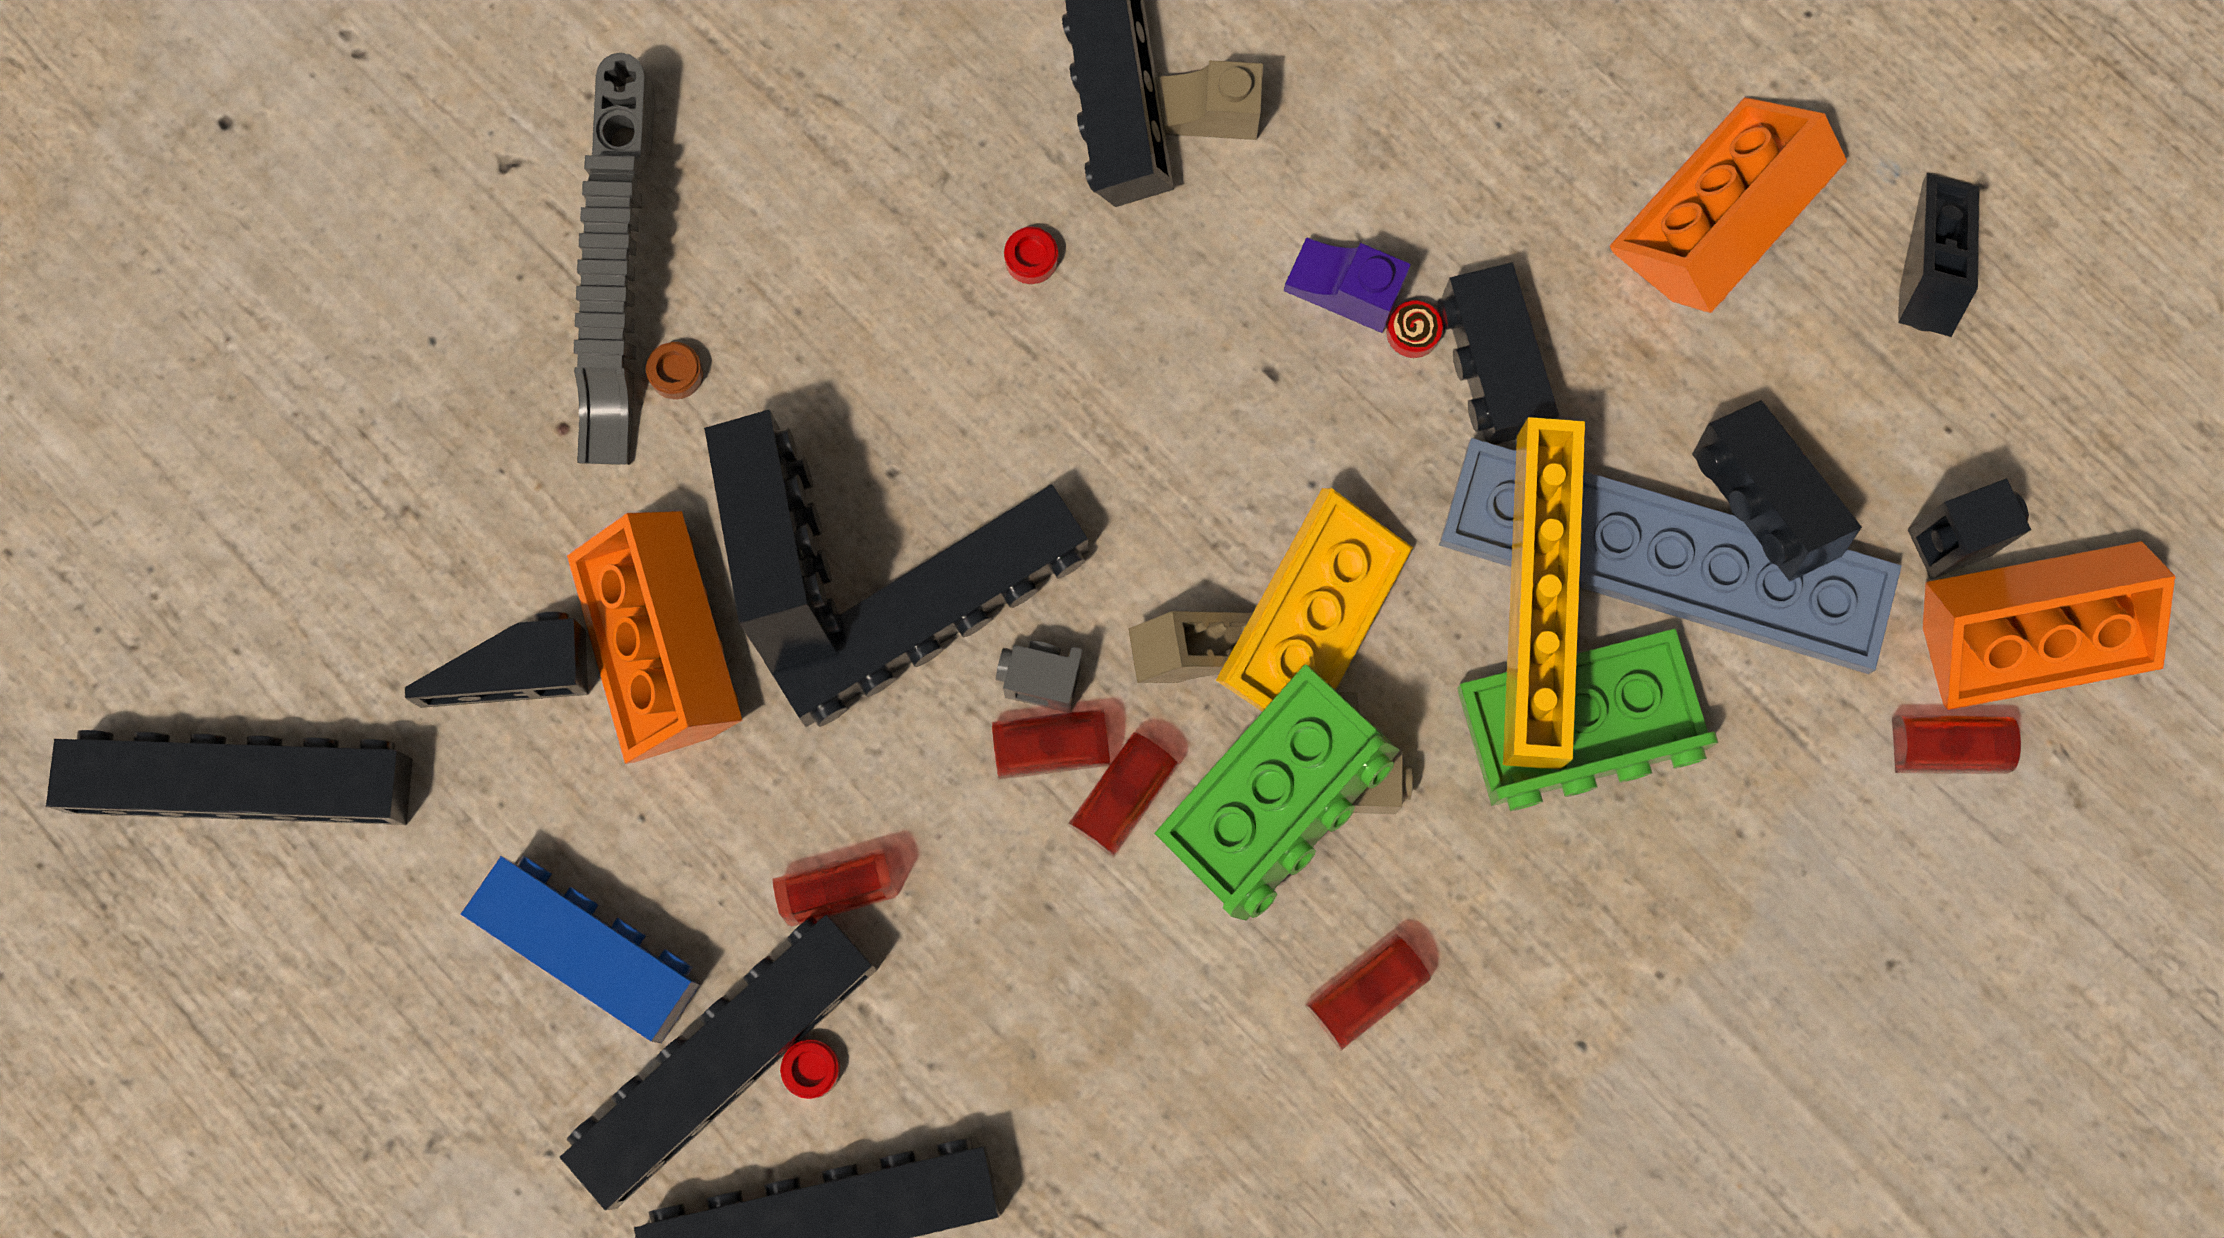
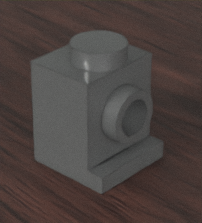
(1040, 675)

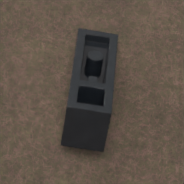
(1941, 257)
(517, 664)

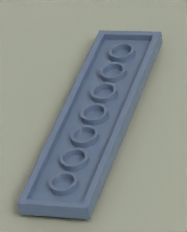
(1687, 563)

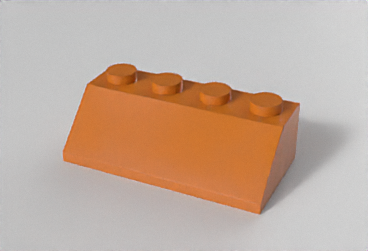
(1730, 201)
(2048, 624)
(653, 635)

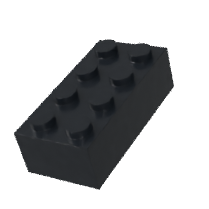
(772, 541)

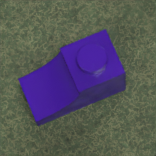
(1348, 281)

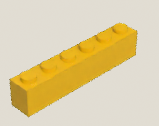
(1544, 594)

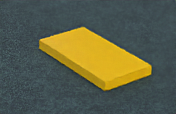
(1316, 601)

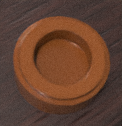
(674, 370)

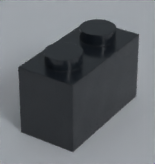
(1970, 528)

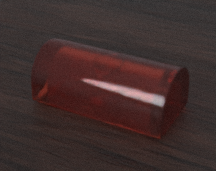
(1050, 743)
(1956, 744)
(1124, 794)
(835, 887)
(1368, 991)

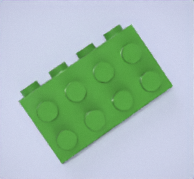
(1629, 713)
(1277, 794)

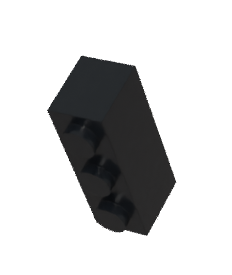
(1496, 352)
(1775, 490)

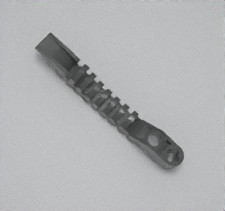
(605, 269)

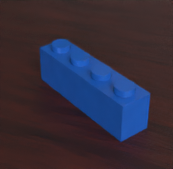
(582, 949)

